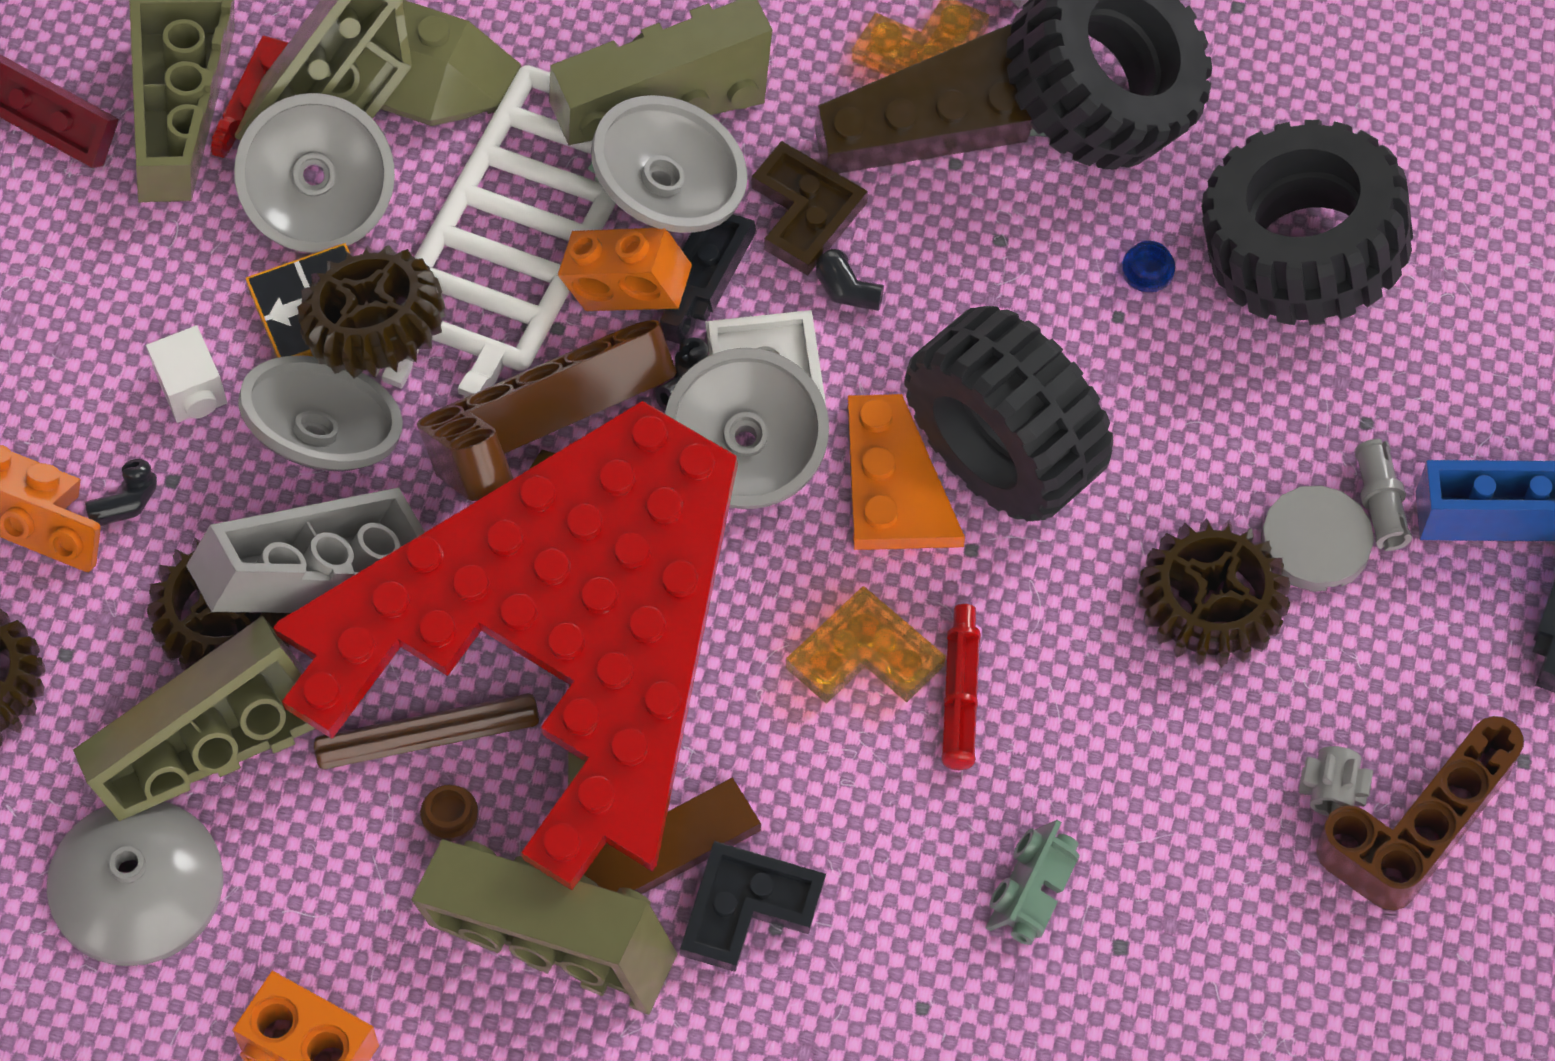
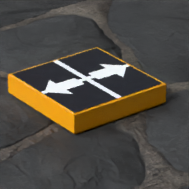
(279, 293)

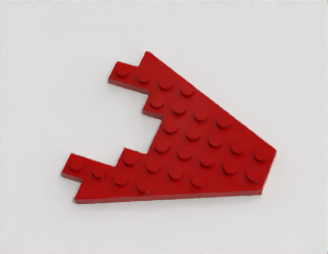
(588, 571)

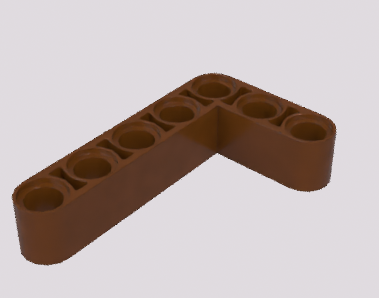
(474, 433)

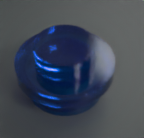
(1148, 267)

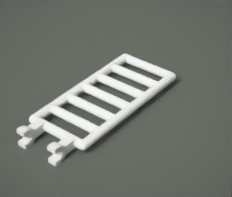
(490, 352)

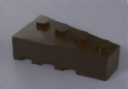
(926, 110)

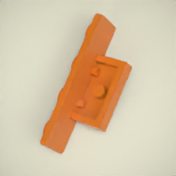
(36, 514)

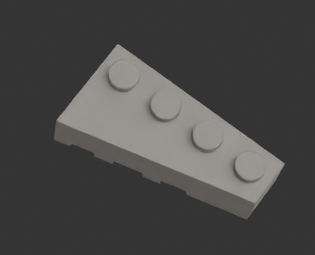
(298, 553)

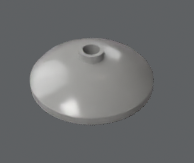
(324, 134)
(669, 164)
(761, 396)
(319, 415)
(142, 912)

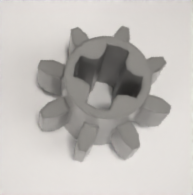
(1335, 780)

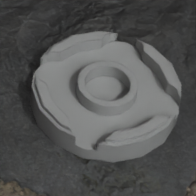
(1319, 537)

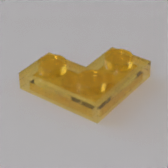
(892, 46)
(862, 636)

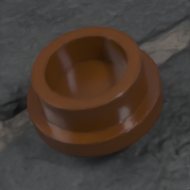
(449, 813)

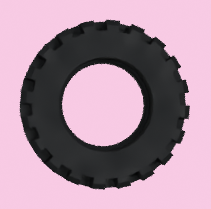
(1076, 99)
(1299, 171)
(1009, 413)

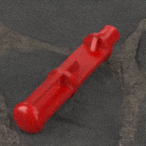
(961, 690)

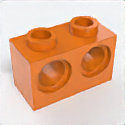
(625, 269)
(314, 1027)

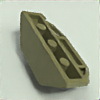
(340, 51)
(452, 70)

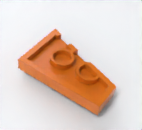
(893, 480)

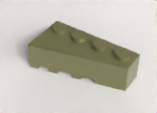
(708, 61)
(176, 78)
(197, 724)
(586, 930)

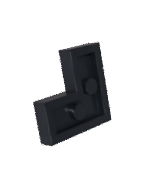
(745, 887)

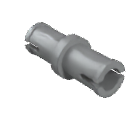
(1383, 495)

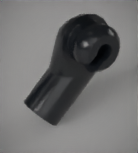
(842, 284)
(690, 353)
(130, 498)

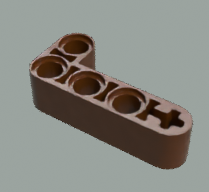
(1434, 808)

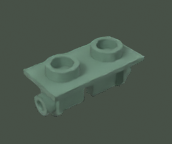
(1019, 898)

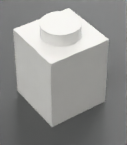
(187, 374)

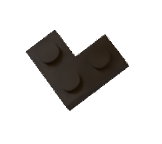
(817, 204)

